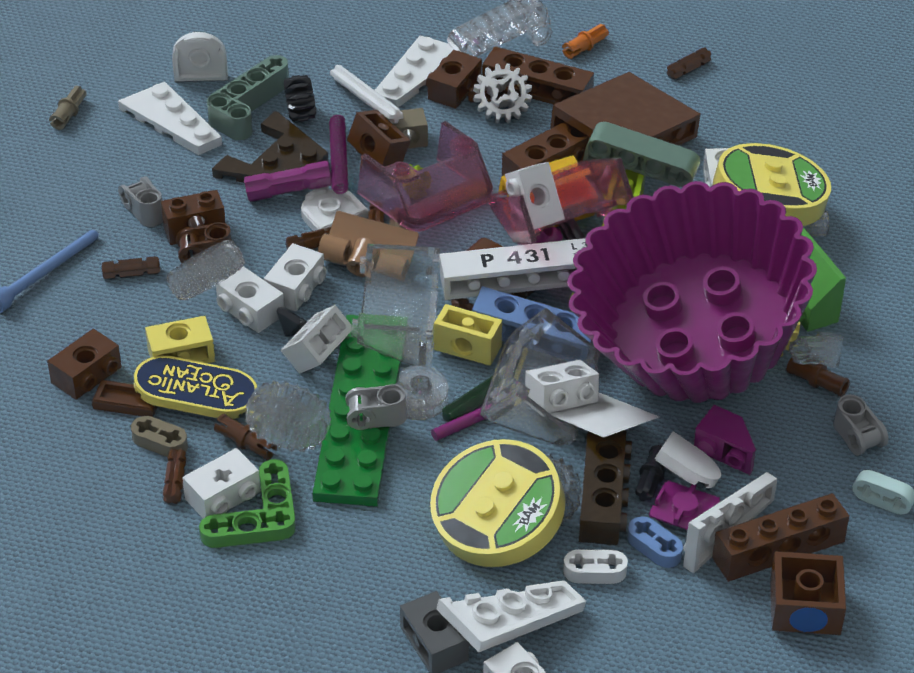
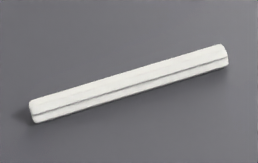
(366, 94)

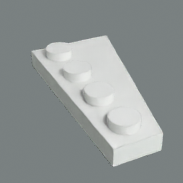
(413, 69)

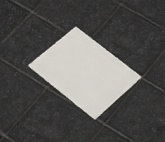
(605, 416)

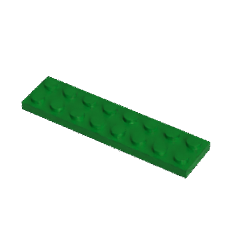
(350, 458)

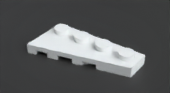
(172, 116)
(733, 510)
(510, 613)

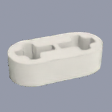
(595, 566)

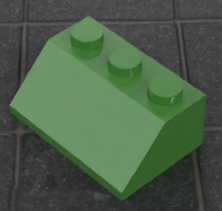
(827, 291)

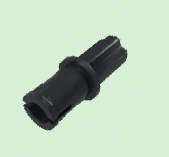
(650, 475)

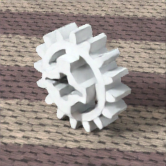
(509, 100)

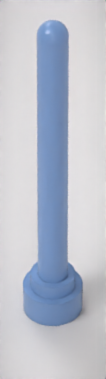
(8, 293)

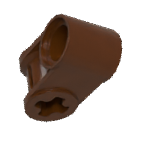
(201, 238)

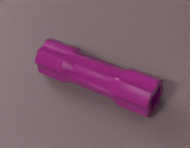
(307, 177)

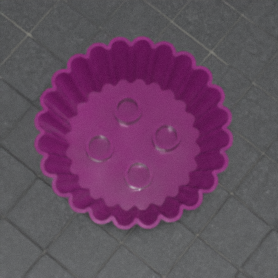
(694, 288)

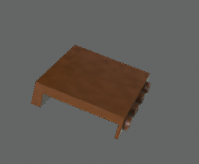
(632, 105)

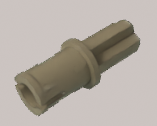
(67, 108)

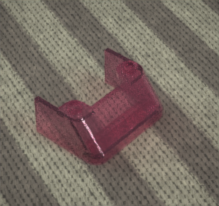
(581, 188)
(433, 193)

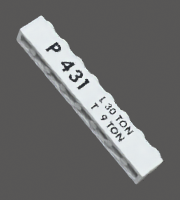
(508, 268)

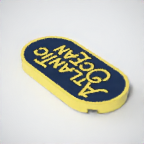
(193, 386)

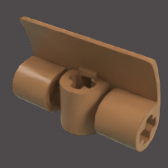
(351, 235)

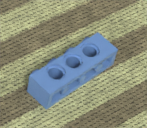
(517, 310)

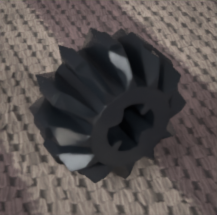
(299, 98)

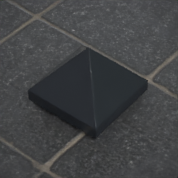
(290, 322)

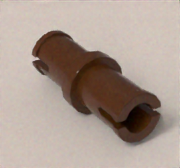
(819, 376)
(243, 436)

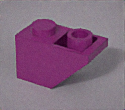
(726, 439)

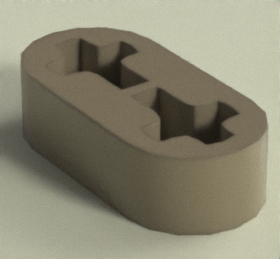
(154, 434)

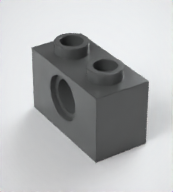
(432, 635)

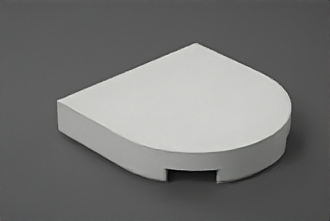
(199, 58)
(321, 206)
(688, 461)

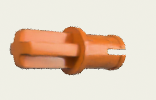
(584, 41)

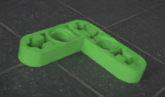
(269, 514)

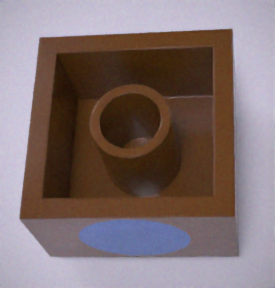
(807, 593)

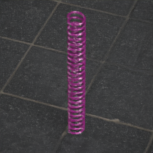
(339, 164)

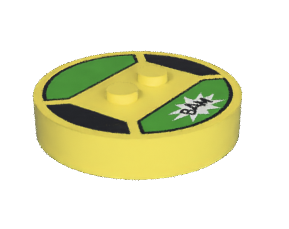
(779, 177)
(498, 503)

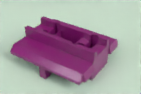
(681, 504)

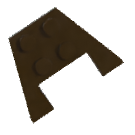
(290, 151)

